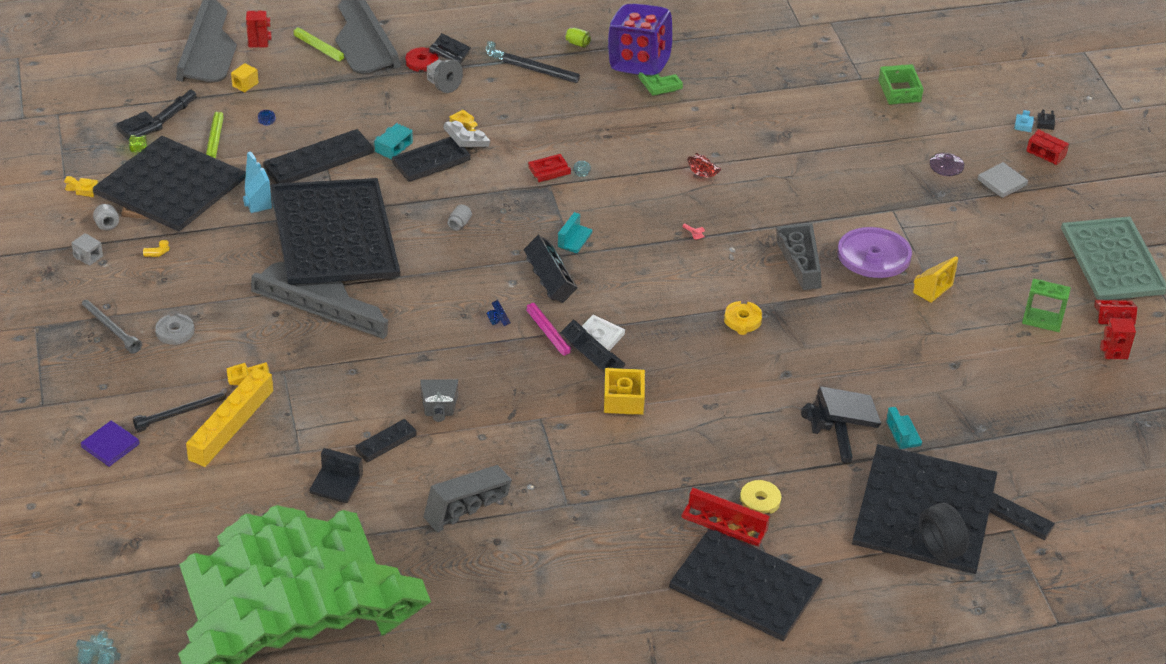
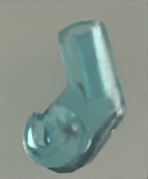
(492, 51)

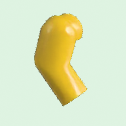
(157, 252)

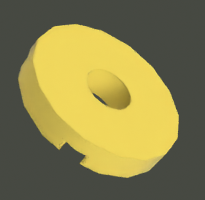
(761, 488)

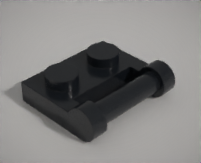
(450, 48)
(138, 125)

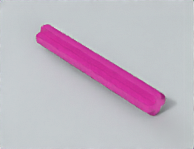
(548, 329)

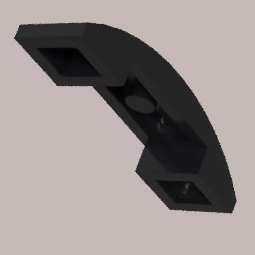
(591, 347)

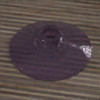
(946, 164)

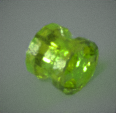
(137, 143)

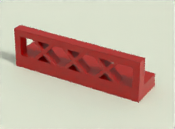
(728, 513)

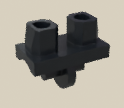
(816, 414)

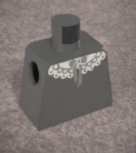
(439, 397)

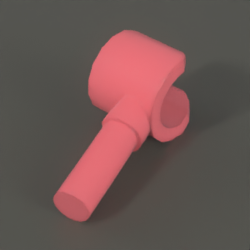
(696, 233)

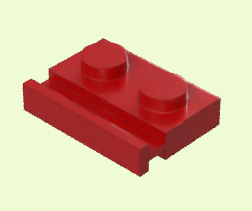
(549, 167)

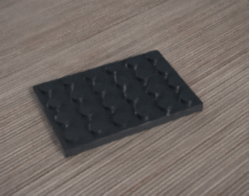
(746, 583)

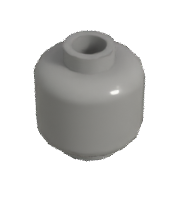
(106, 217)

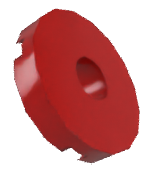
(420, 58)

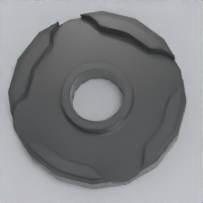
(455, 78)

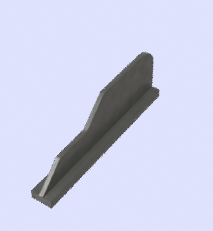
(364, 39)
(208, 47)
(321, 299)

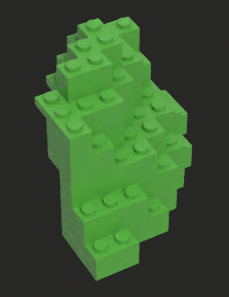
(289, 580)

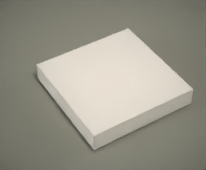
(604, 331)

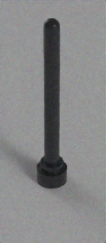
(142, 422)

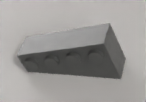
(801, 253)
(465, 495)

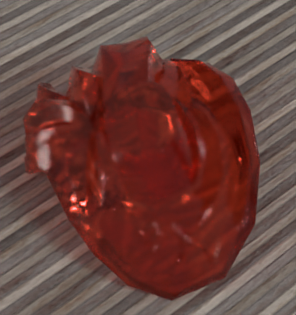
(702, 166)

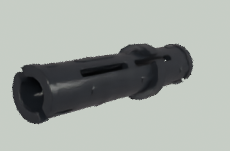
(179, 104)

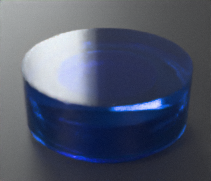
(266, 117)

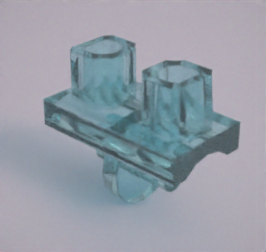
(99, 648)

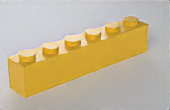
(229, 417)

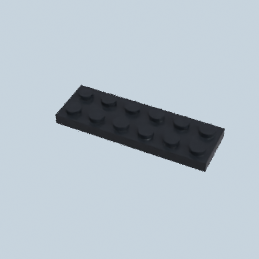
(318, 157)

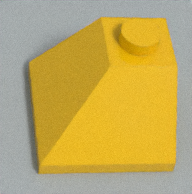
(936, 280)

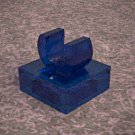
(497, 314)

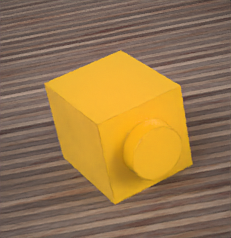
(244, 77)

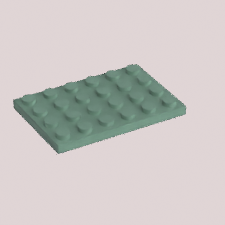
(1114, 258)

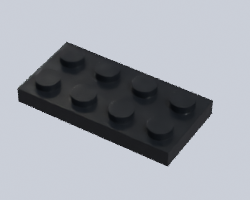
(430, 159)

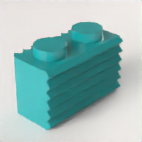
(393, 140)

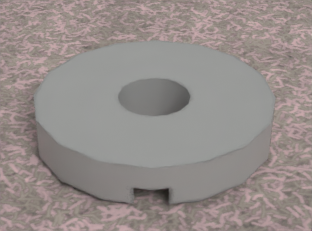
(178, 336)

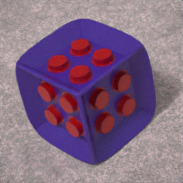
(640, 39)

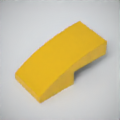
(238, 373)

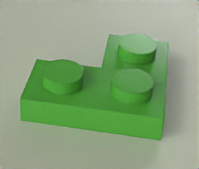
(658, 85)

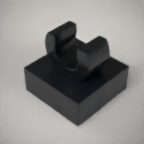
(1046, 121)

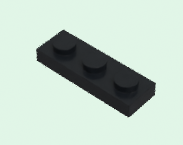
(385, 440)

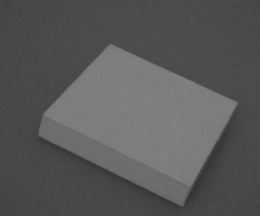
(1002, 179)

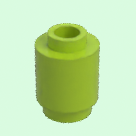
(578, 37)

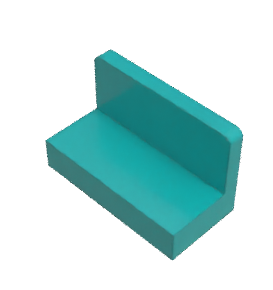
(573, 235)
(902, 429)

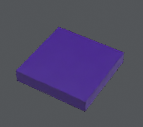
(110, 443)

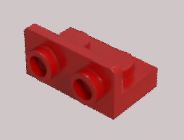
(1115, 309)

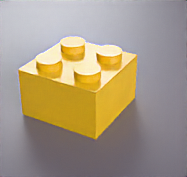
(624, 391)

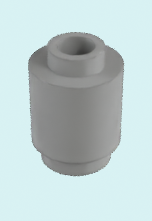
(459, 217)

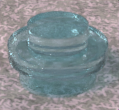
(582, 168)

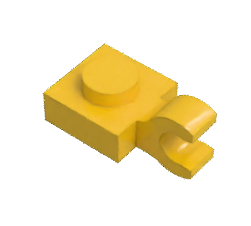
(465, 118)
(82, 187)

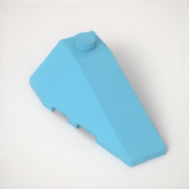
(257, 186)

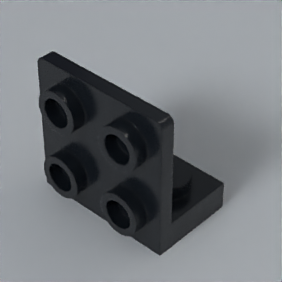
(337, 476)

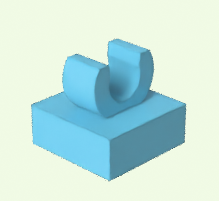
(1024, 122)

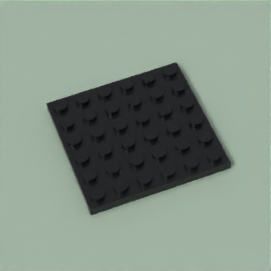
(169, 183)
(907, 484)

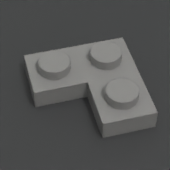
(466, 138)

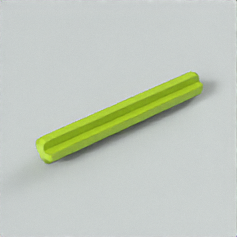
(318, 44)
(215, 134)

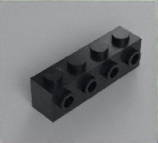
(550, 269)

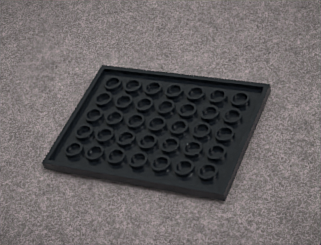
(334, 231)

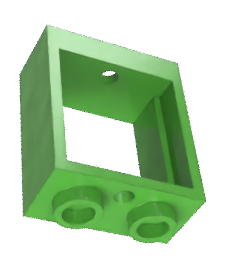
(906, 74)
(1052, 320)

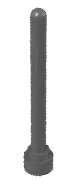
(131, 343)

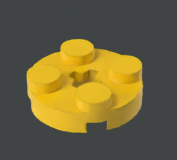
(740, 324)

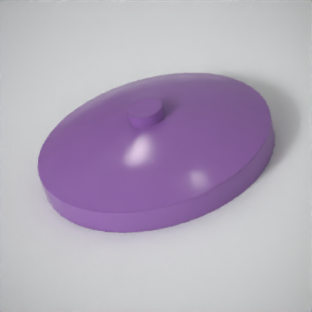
(874, 252)

